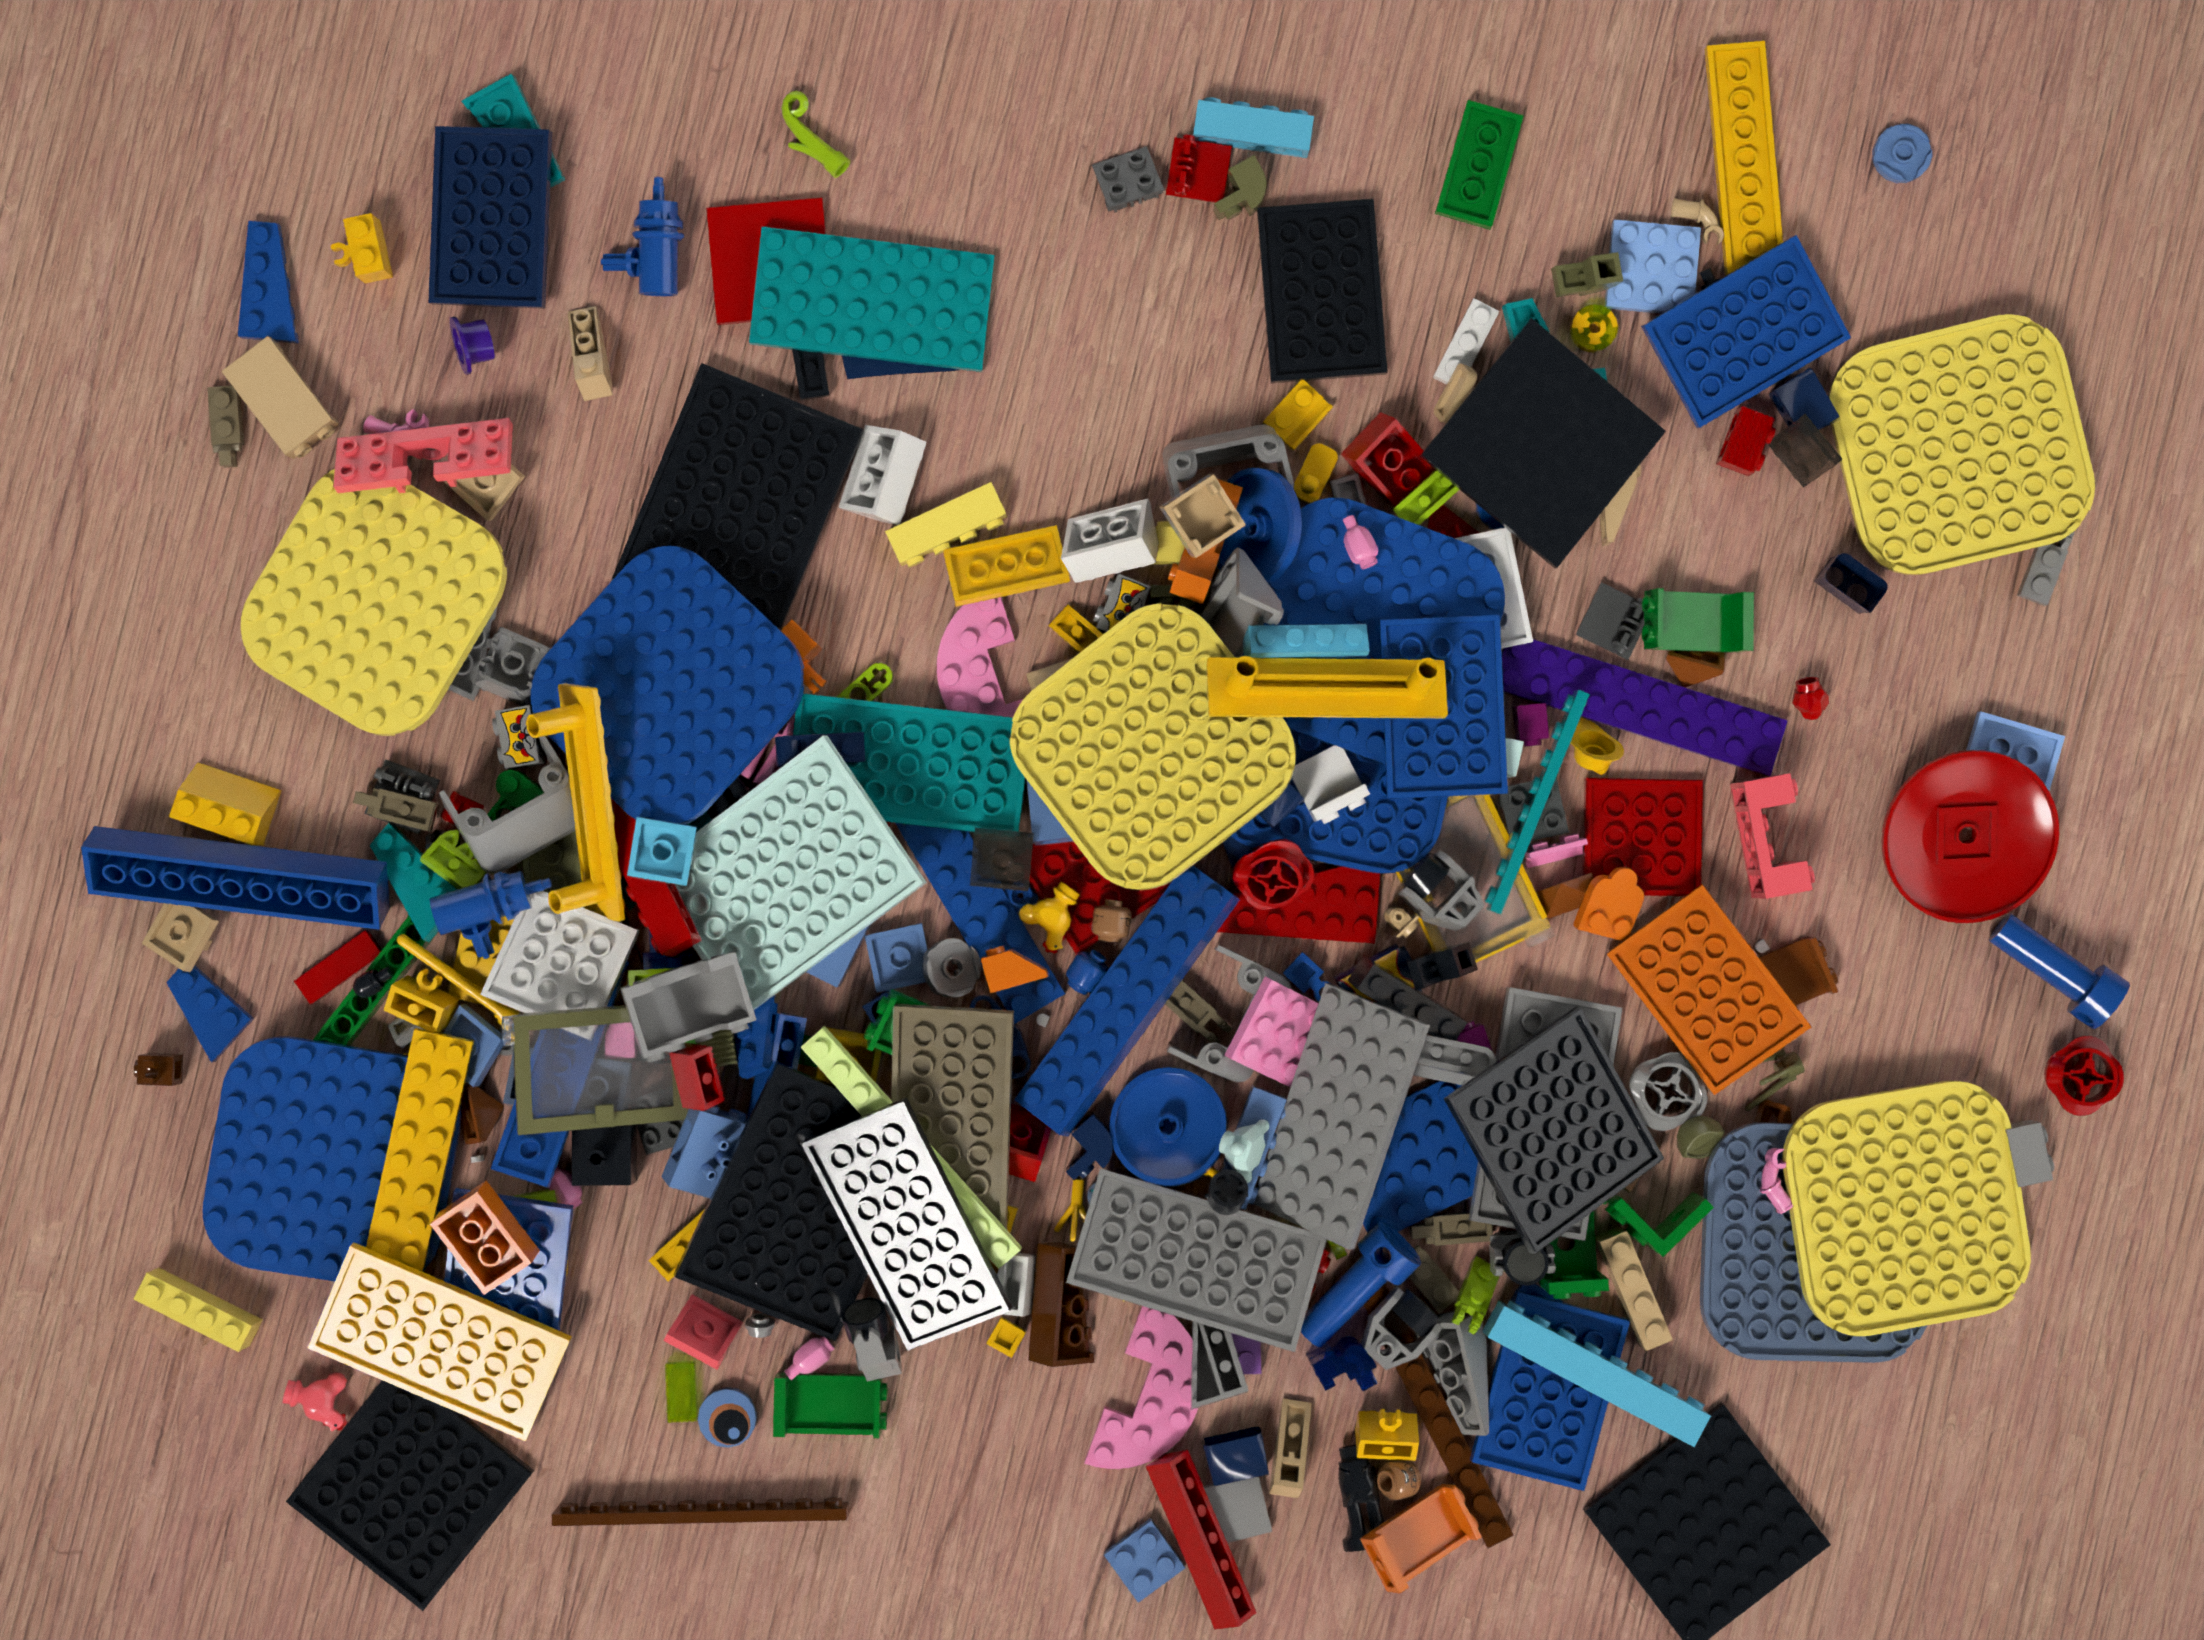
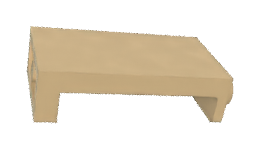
(280, 398)

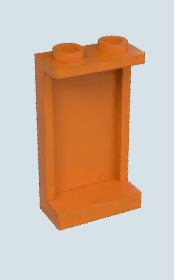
(1420, 1536)

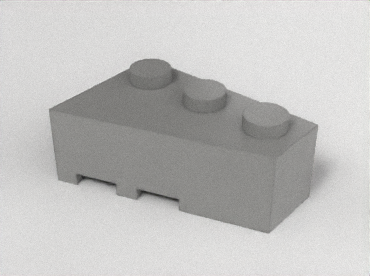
(1214, 1367)

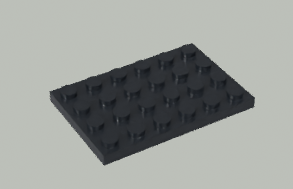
(1322, 291)

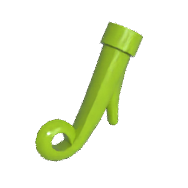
(833, 161)

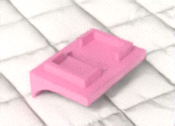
(1542, 853)

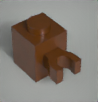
(159, 1069)

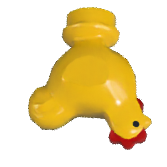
(1052, 916)

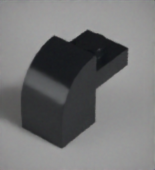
(1442, 965)

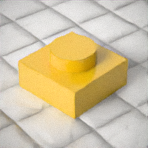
(1006, 1337)

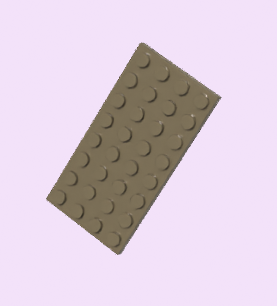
(959, 1084)

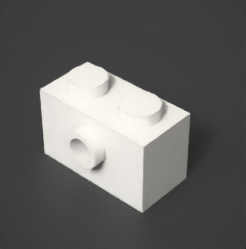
(1018, 1282)

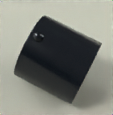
(1227, 1192)

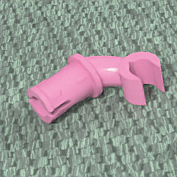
(373, 425)
(1772, 1184)

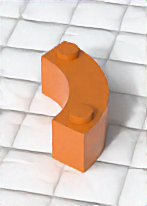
(1193, 575)

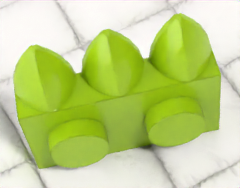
(453, 863)

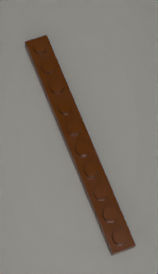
(1446, 1433)
(713, 1512)

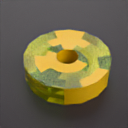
(1595, 315)

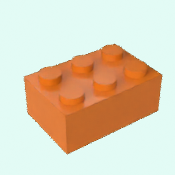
(485, 1237)

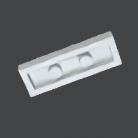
(1467, 339)

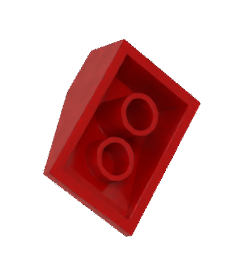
(1388, 459)

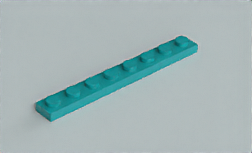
(1540, 790)

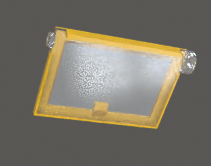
(1477, 843)

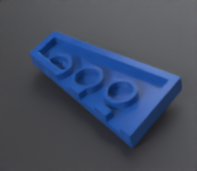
(265, 287)

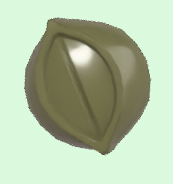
(1699, 1137)

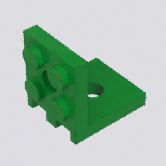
(1669, 1231)
(1576, 1268)

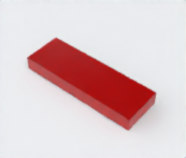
(338, 967)

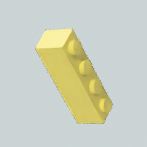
(946, 524)
(198, 1309)

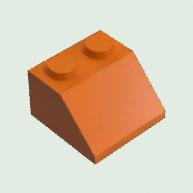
(1009, 969)

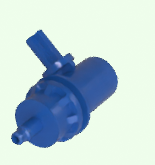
(657, 254)
(476, 905)

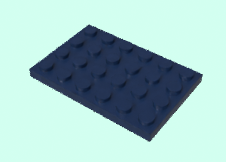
(490, 217)

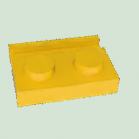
(1298, 414)

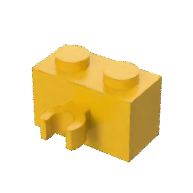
(365, 249)
(421, 1002)
(1387, 1435)

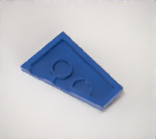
(209, 1010)
(756, 1042)

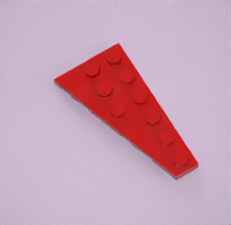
(1334, 908)

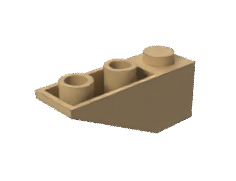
(589, 354)

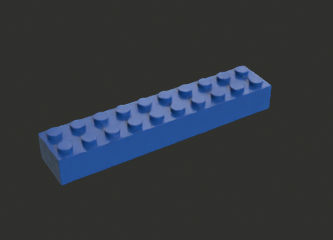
(236, 877)
(1126, 1000)

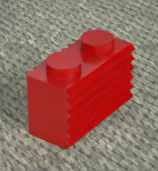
(1746, 441)
(696, 1077)

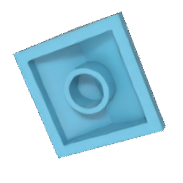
(662, 851)

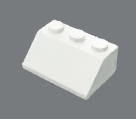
(882, 474)
(1110, 541)

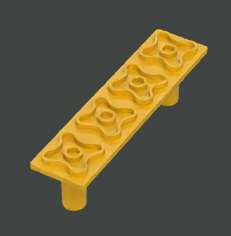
(1326, 688)
(591, 801)

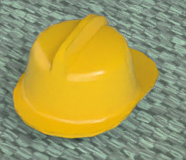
(1594, 747)

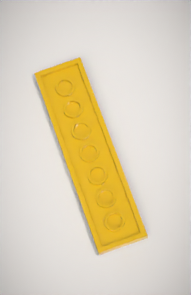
(1743, 151)
(419, 1146)

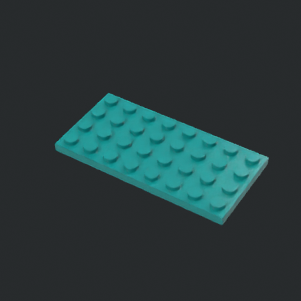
(871, 299)
(926, 761)

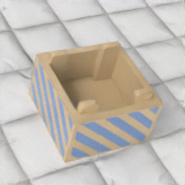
(1202, 515)

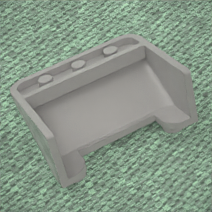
(1239, 600)

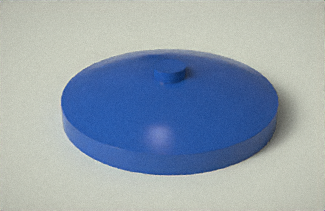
(1271, 520)
(1167, 1126)

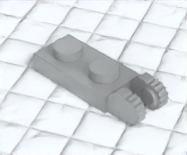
(2044, 571)

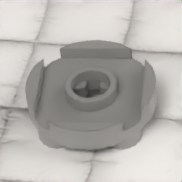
(964, 977)

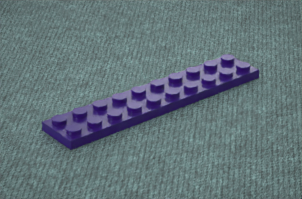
(1645, 705)

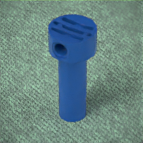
(2092, 993)
(1361, 1282)

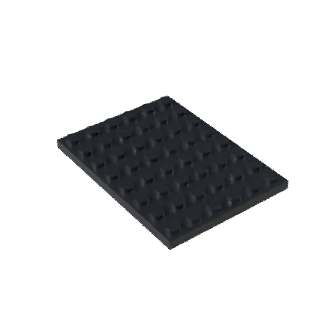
(746, 487)
(769, 1222)

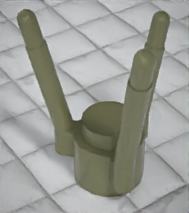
(1785, 1068)

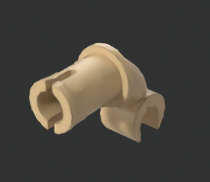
(1699, 212)

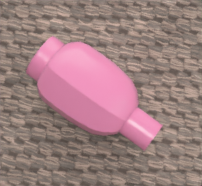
(1359, 544)
(564, 1190)
(810, 1357)

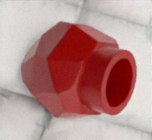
(1810, 697)

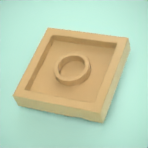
(488, 493)
(180, 934)

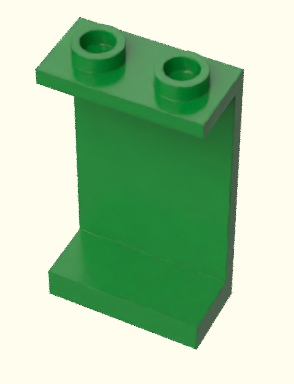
(1698, 621)

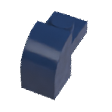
(1098, 1146)

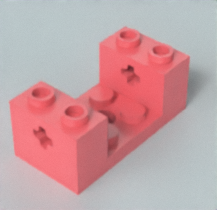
(1764, 878)

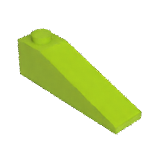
(1425, 498)

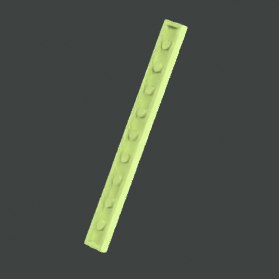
(867, 1097)

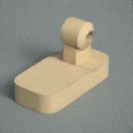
(1455, 392)

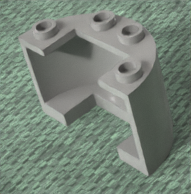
(688, 1005)

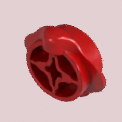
(1278, 888)
(2056, 1070)

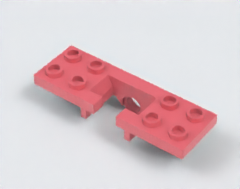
(382, 458)

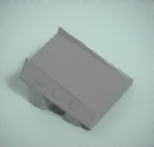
(510, 666)

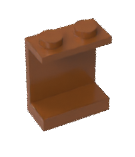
(1802, 969)

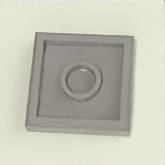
(1239, 1508)

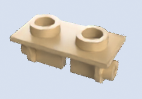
(1400, 921)

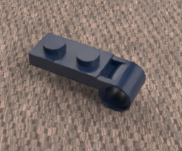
(849, 746)

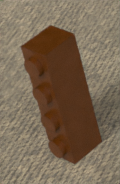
(1058, 1311)

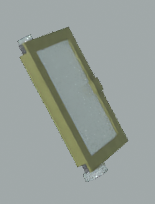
(586, 1072)

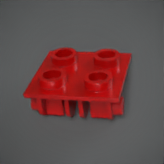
(1198, 169)

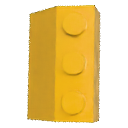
(226, 804)

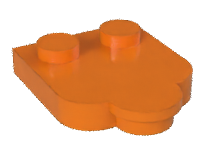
(1611, 905)

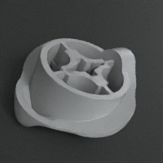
(1640, 1078)

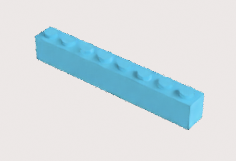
(1596, 1373)

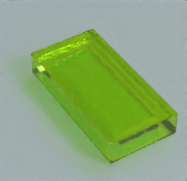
(681, 1391)

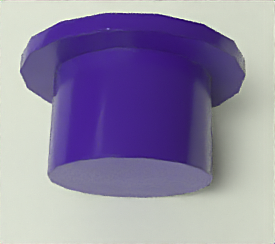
(471, 343)

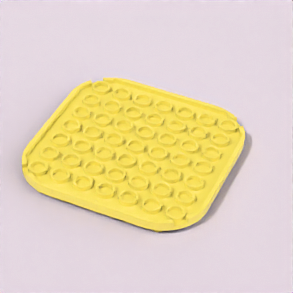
(1961, 445)
(373, 603)
(1134, 758)
(1905, 1208)

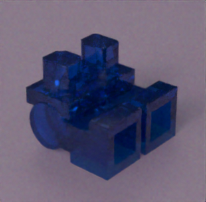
(1346, 1358)

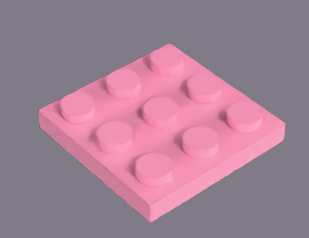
(1273, 1032)

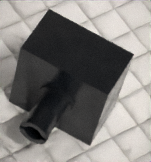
(604, 1156)

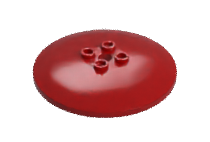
(2009, 844)

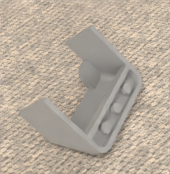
(1186, 456)
(523, 830)
(1212, 1055)
(1452, 1060)

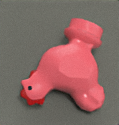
(319, 1399)

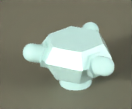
(1244, 1147)

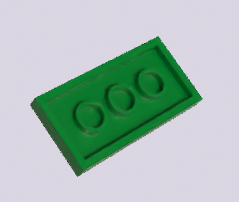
(1479, 164)

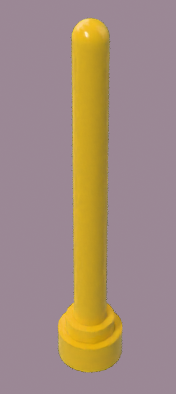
(455, 977)

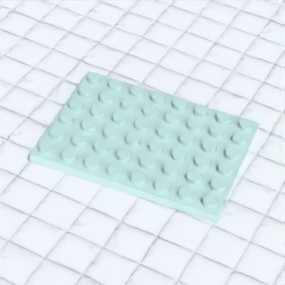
(794, 871)

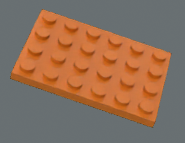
(1708, 989)

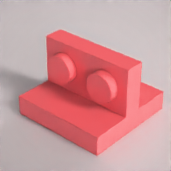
(703, 1331)

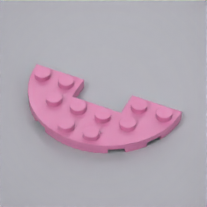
(964, 664)
(1164, 1402)

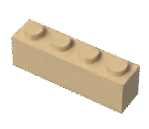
(1633, 1288)

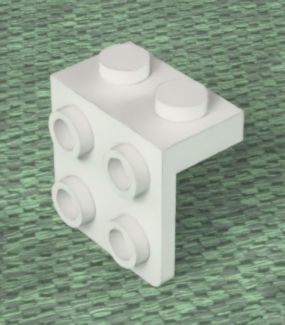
(1329, 784)

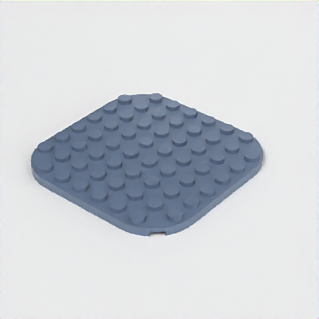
(1751, 1267)

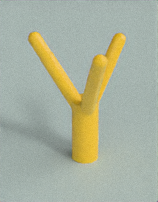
(1074, 1208)

